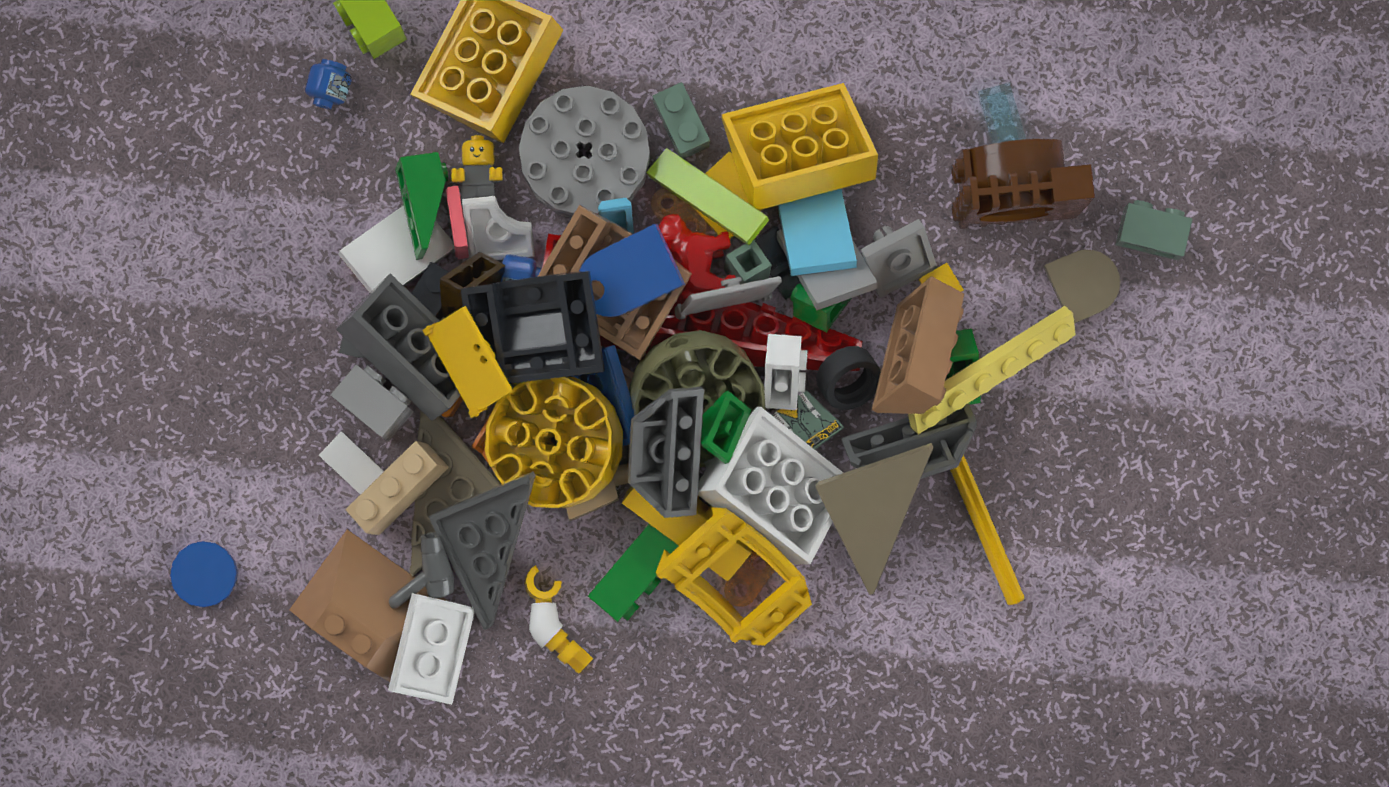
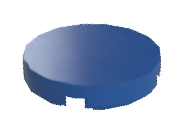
(203, 574)

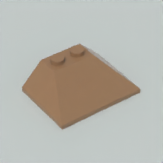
(582, 238)
(351, 605)

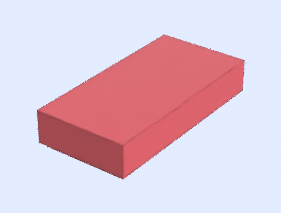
(457, 222)

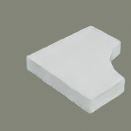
(493, 231)

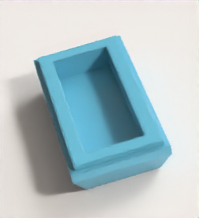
(618, 211)

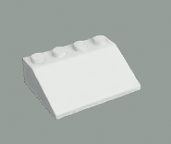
(773, 487)

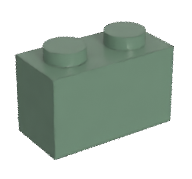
(681, 121)
(1154, 230)

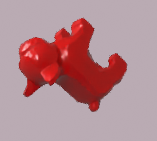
(694, 253)

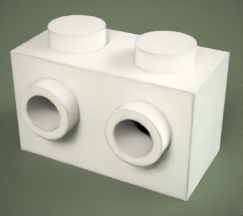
(783, 372)

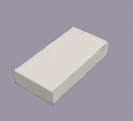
(351, 463)

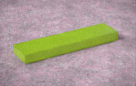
(707, 196)

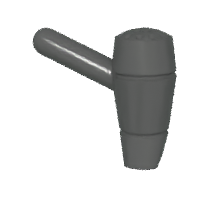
(436, 573)

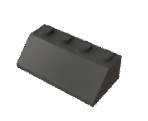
(390, 335)

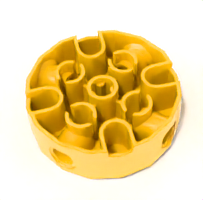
(586, 436)

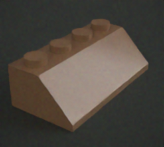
(919, 349)

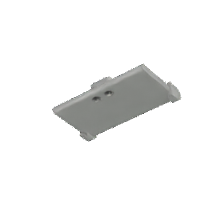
(732, 294)

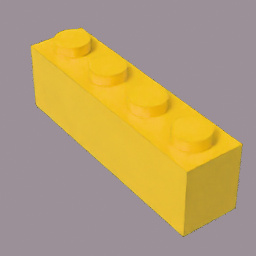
(682, 527)

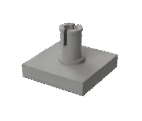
(899, 256)

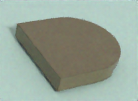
(1084, 282)

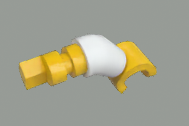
(547, 628)

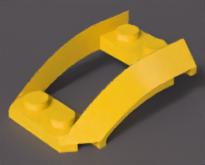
(704, 548)

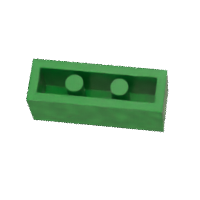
(632, 575)

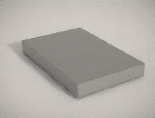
(837, 285)

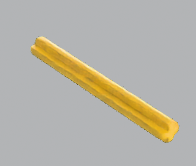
(987, 533)

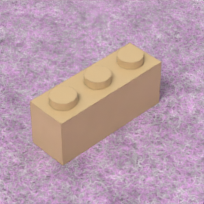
(397, 488)

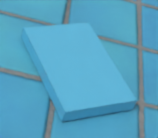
(817, 234)

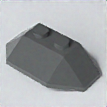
(949, 441)
(667, 451)

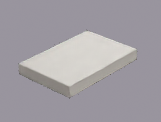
(389, 250)
(431, 649)

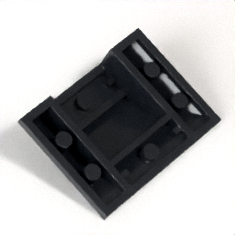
(539, 325)

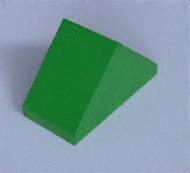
(723, 426)

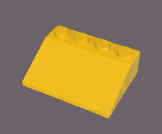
(488, 64)
(800, 146)

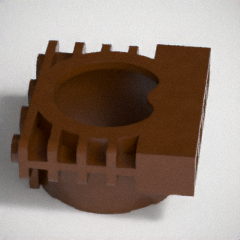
(1018, 184)

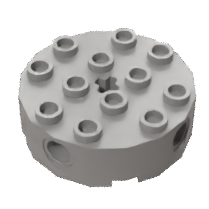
(585, 120)

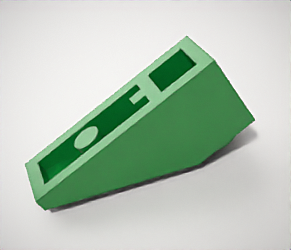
(421, 189)

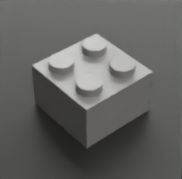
(372, 403)

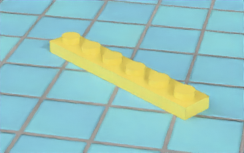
(998, 366)

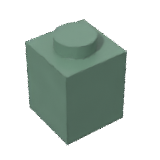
(748, 263)

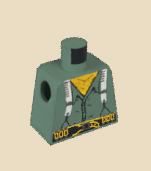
(810, 421)

